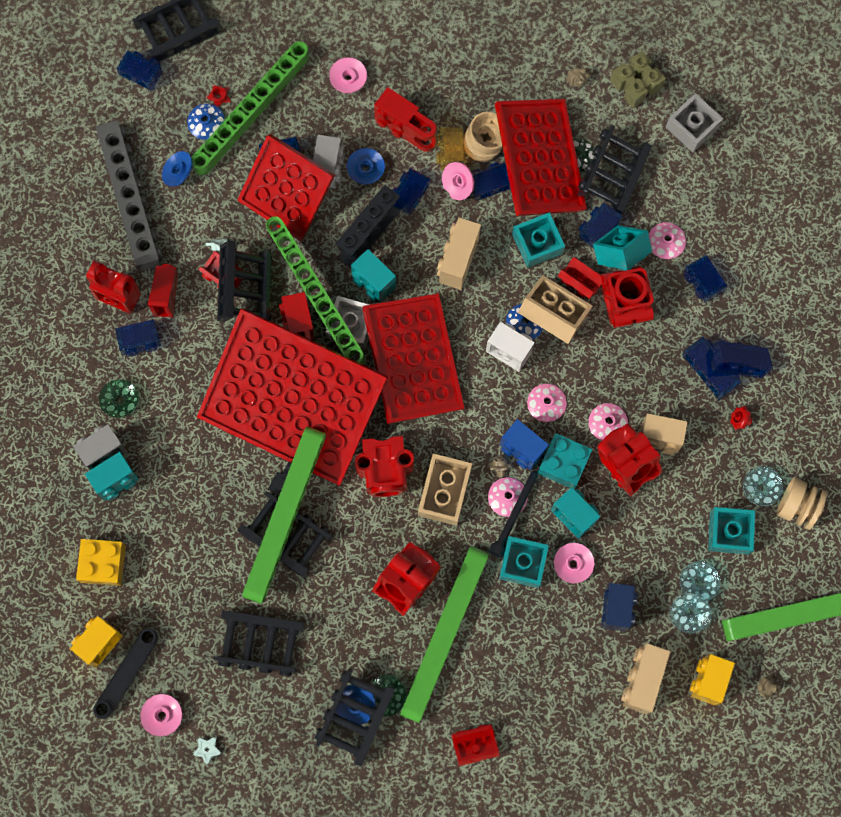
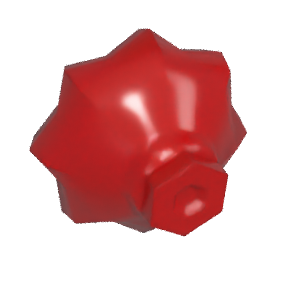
(741, 418)

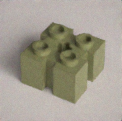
(637, 79)

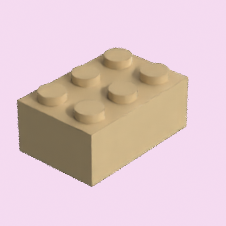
(458, 253)
(555, 309)
(444, 489)
(645, 678)

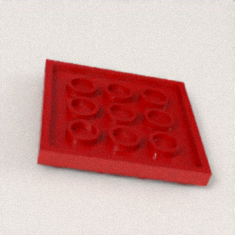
(286, 186)

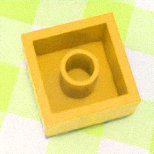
(101, 562)
(96, 641)
(712, 679)

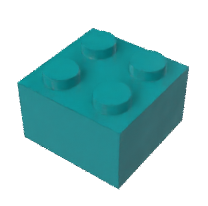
(538, 240)
(622, 247)
(373, 276)
(564, 461)
(112, 477)
(575, 512)
(731, 530)
(523, 562)

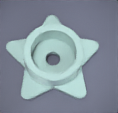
(215, 243)
(213, 751)

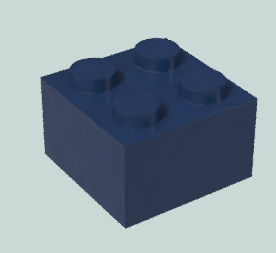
(618, 607)

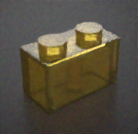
(450, 145)

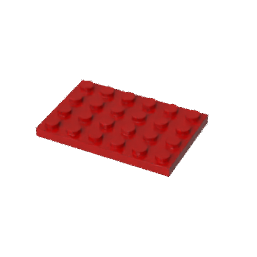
(540, 156)
(415, 353)

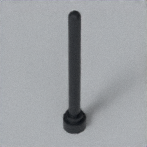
(498, 547)

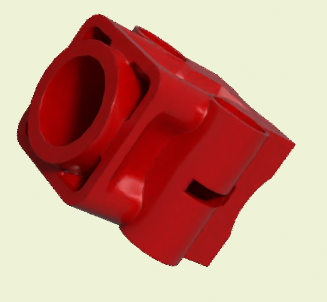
(620, 309)
(629, 458)
(385, 473)
(406, 577)

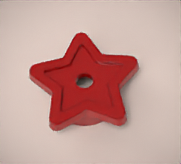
(219, 91)

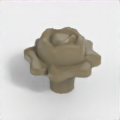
(577, 77)
(500, 465)
(768, 687)

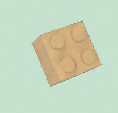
(664, 433)

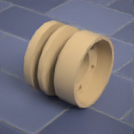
(483, 127)
(803, 504)

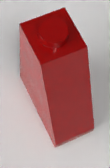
(163, 291)

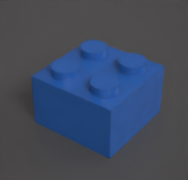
(523, 445)

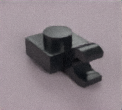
(279, 479)

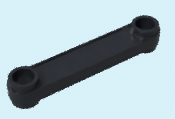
(125, 673)

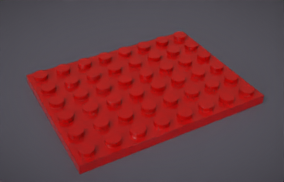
(280, 383)

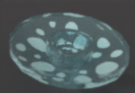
(771, 482)
(704, 572)
(690, 622)

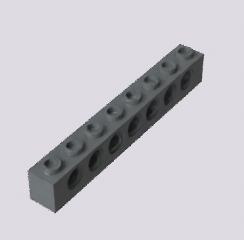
(107, 135)

